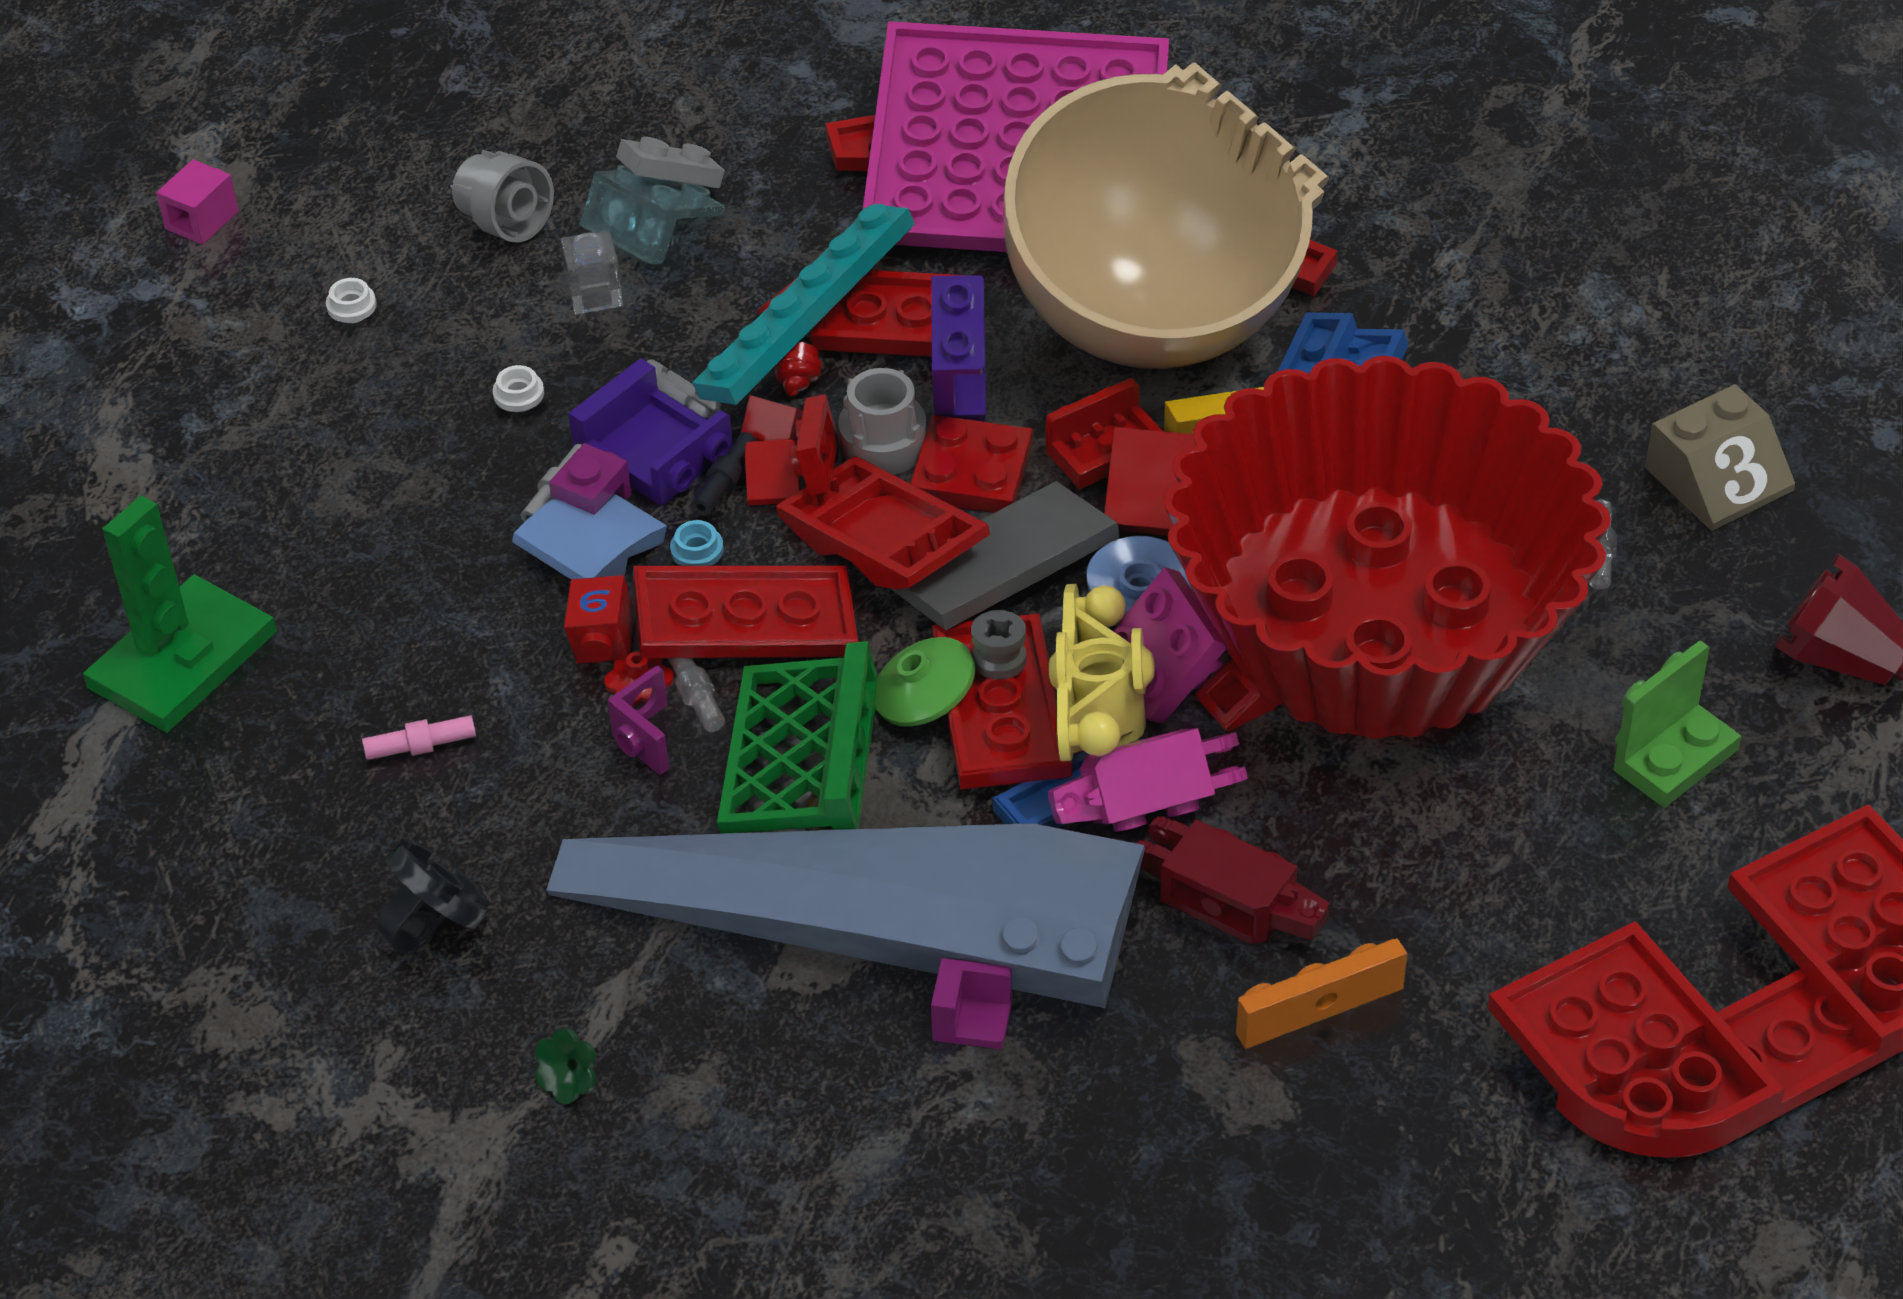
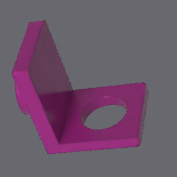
(630, 726)

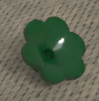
(565, 1065)

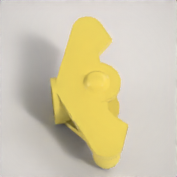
(1098, 675)

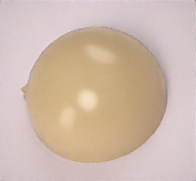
(1157, 218)

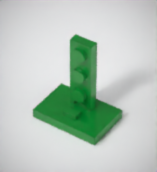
(179, 636)

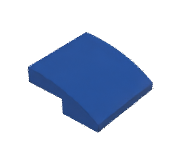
(1336, 336)

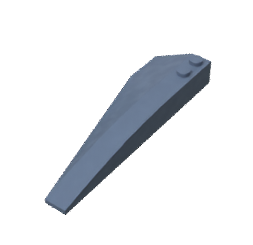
(894, 896)

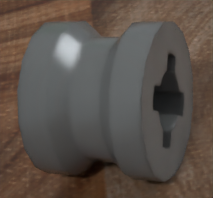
(999, 644)

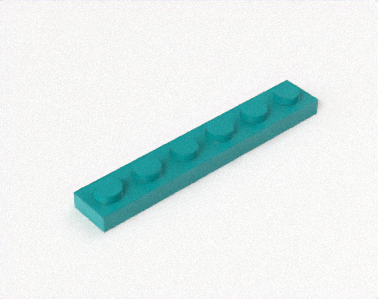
(803, 304)

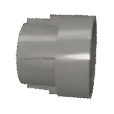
(504, 194)
(882, 420)

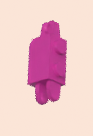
(1144, 778)

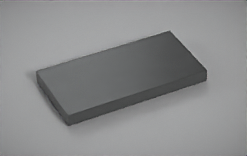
(1024, 547)

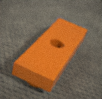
(1320, 992)

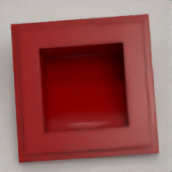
(770, 472)
(1232, 698)

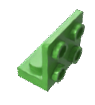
(1666, 734)

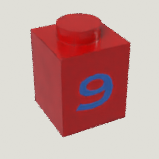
(599, 619)

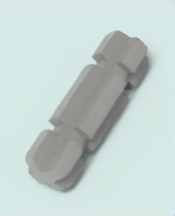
(683, 391)

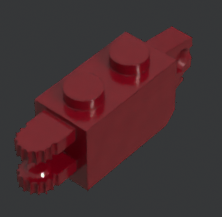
(1230, 882)

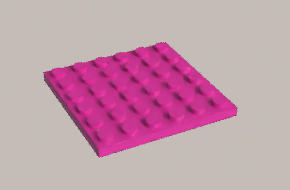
(958, 107)

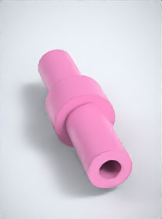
(419, 737)

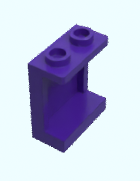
(959, 347)
(656, 434)

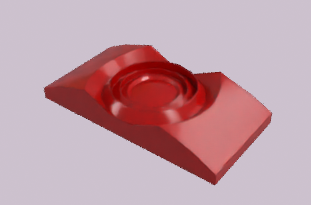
(881, 525)

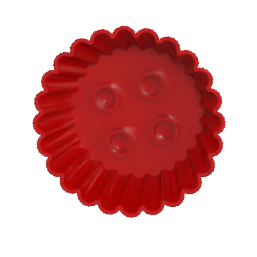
(1384, 540)

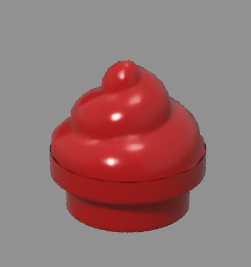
(798, 368)

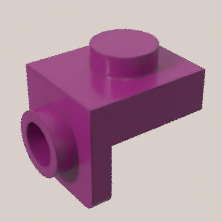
(591, 479)

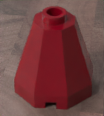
(1846, 627)

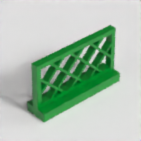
(840, 741)

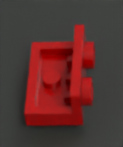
(1082, 433)

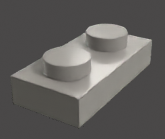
(658, 160)

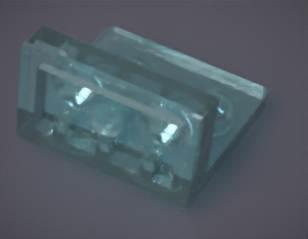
(643, 210)

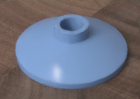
(1131, 565)

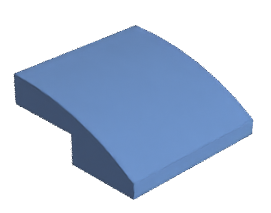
(588, 543)

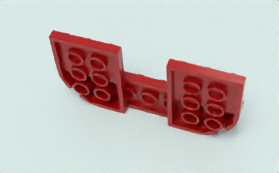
(1670, 1076)

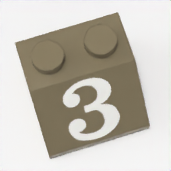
(1720, 457)

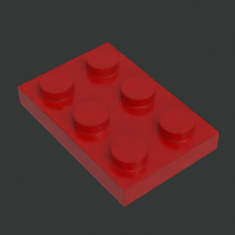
(881, 316)

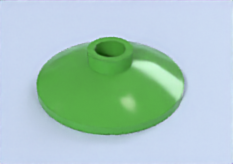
(924, 681)

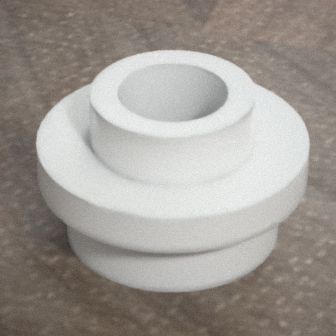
(350, 300)
(518, 389)

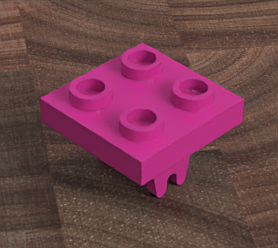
(1179, 638)

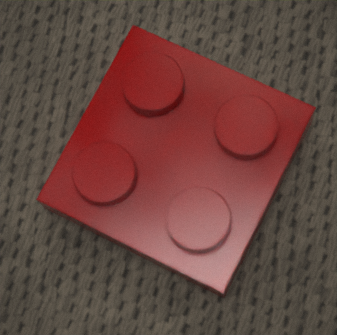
(973, 462)

